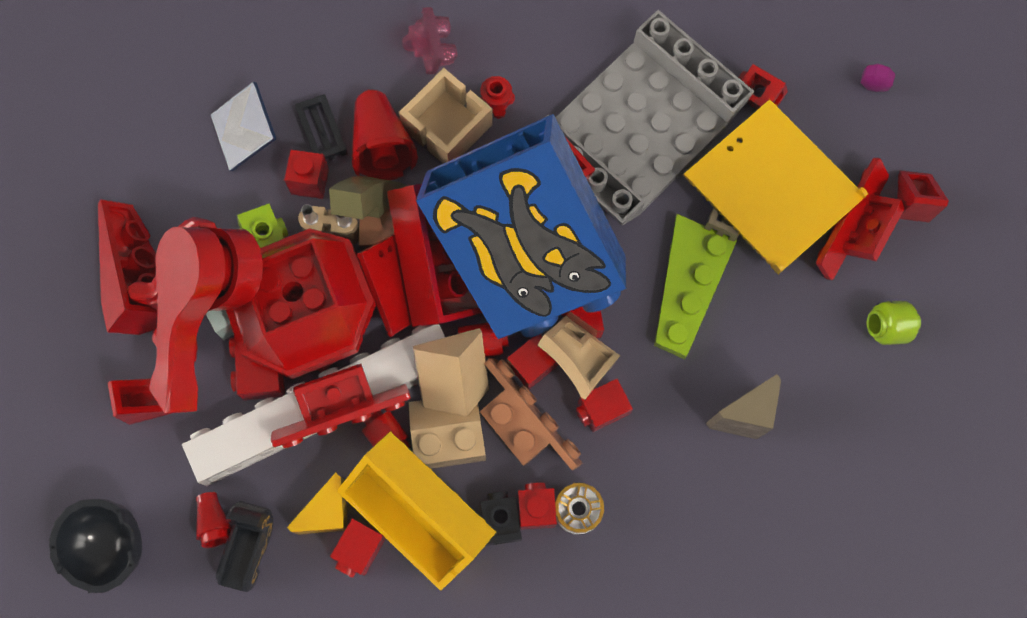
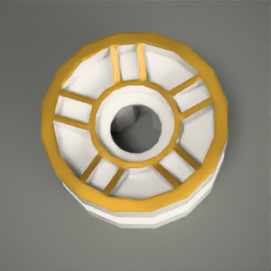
(589, 498)

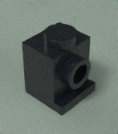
(509, 530)

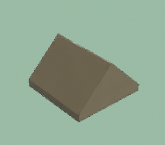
(752, 413)

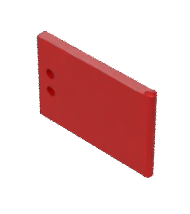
(386, 282)

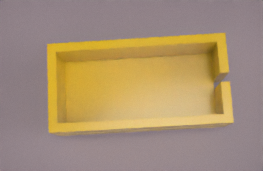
(416, 511)

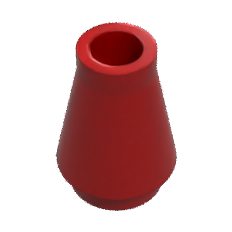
(211, 522)

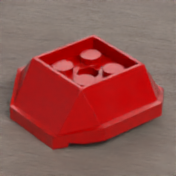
(318, 326)

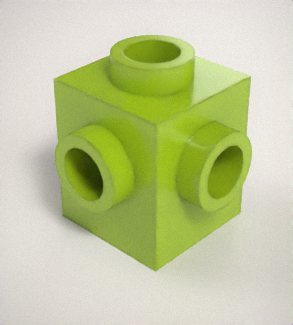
(262, 221)

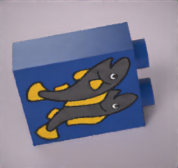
(525, 230)

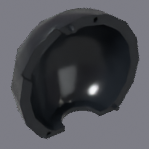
(95, 545)

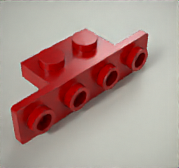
(865, 227)
(334, 401)

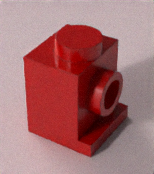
(758, 78)

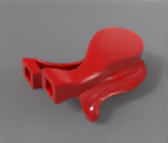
(195, 273)

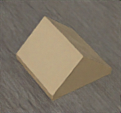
(452, 372)

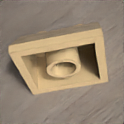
(445, 437)

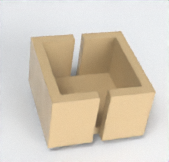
(441, 119)

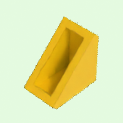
(324, 512)

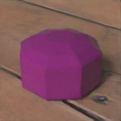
(877, 78)

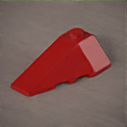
(124, 259)

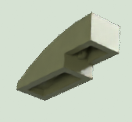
(361, 197)

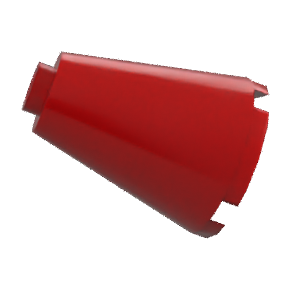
(379, 139)

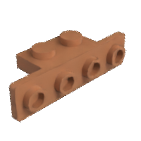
(520, 421)

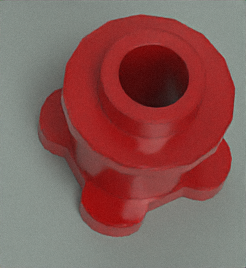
(500, 101)

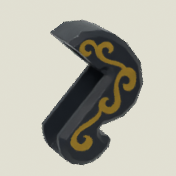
(244, 546)

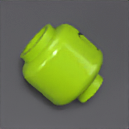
(893, 322)

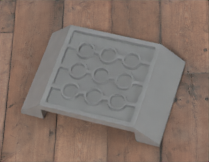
(650, 116)

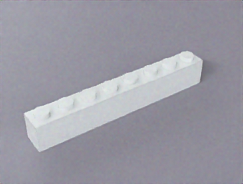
(247, 437)

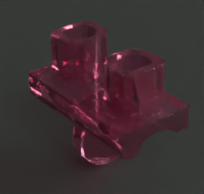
(426, 43)

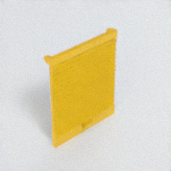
(774, 186)

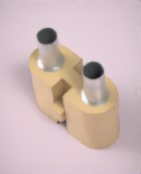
(324, 221)

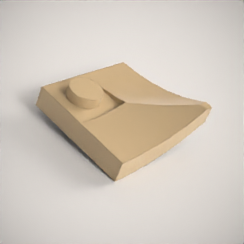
(578, 354)

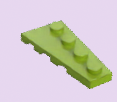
(690, 282)

